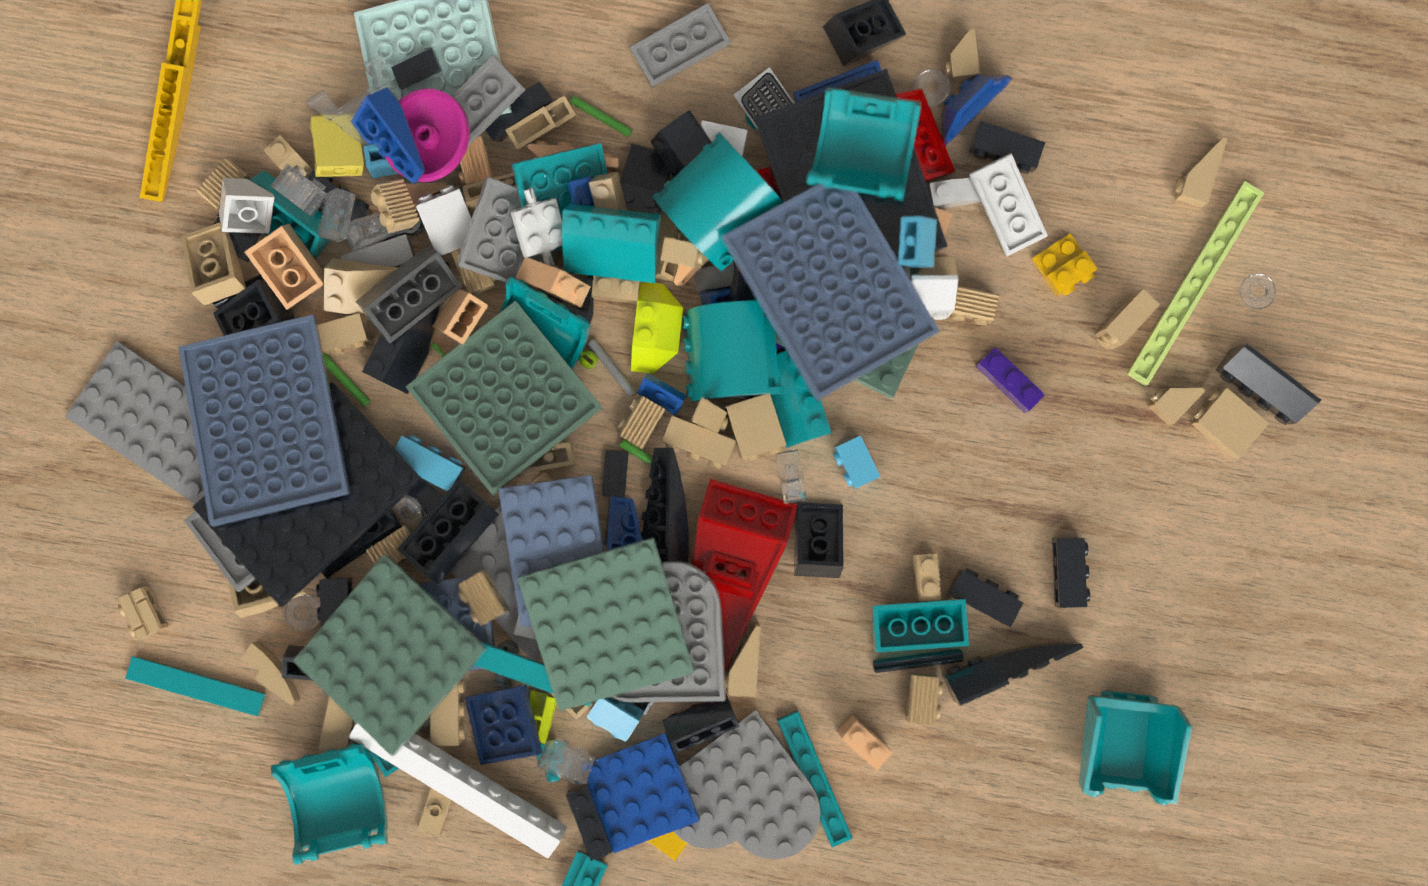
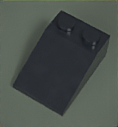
(863, 30)
(642, 178)
(252, 309)
(819, 540)

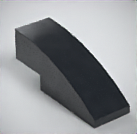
(526, 104)

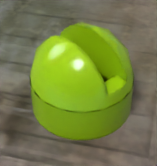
(586, 364)

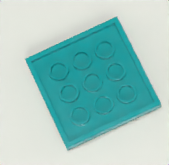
(551, 172)

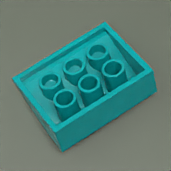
(610, 242)

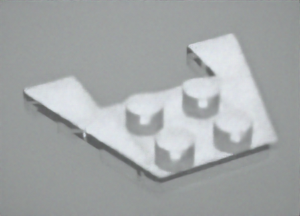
(342, 116)

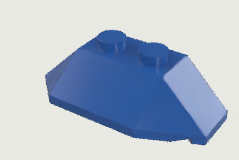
(969, 103)

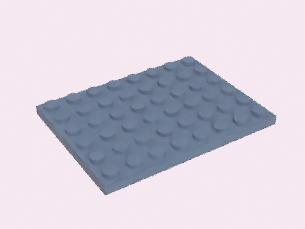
(830, 286)
(263, 420)

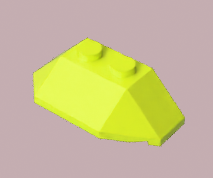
(655, 328)

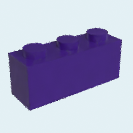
(1010, 380)

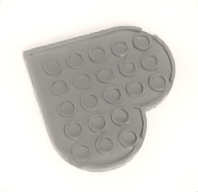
(701, 622)
(750, 794)

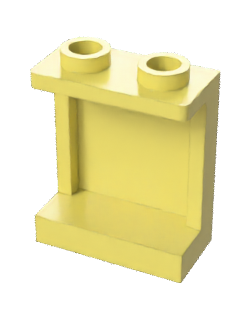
(334, 150)

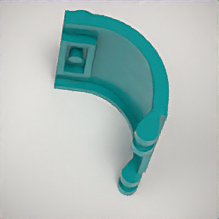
(865, 143)
(715, 197)
(559, 326)
(730, 351)
(333, 801)

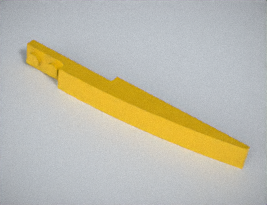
(171, 99)

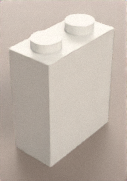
(445, 218)

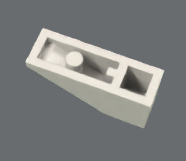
(953, 193)

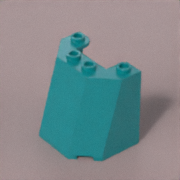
(1133, 745)

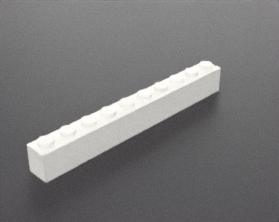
(472, 791)

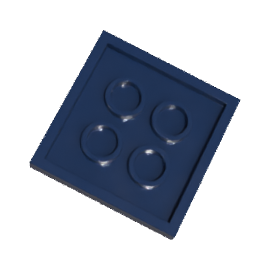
(503, 725)

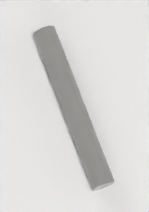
(612, 368)

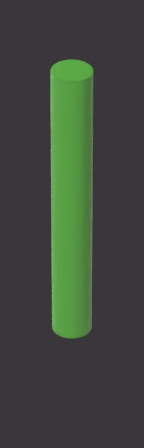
(601, 116)
(345, 380)
(639, 453)

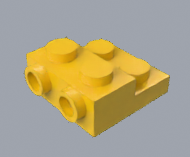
(1064, 265)

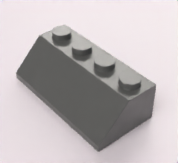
(409, 293)

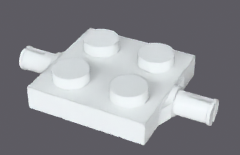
(538, 226)

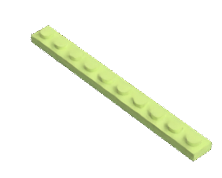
(1195, 283)

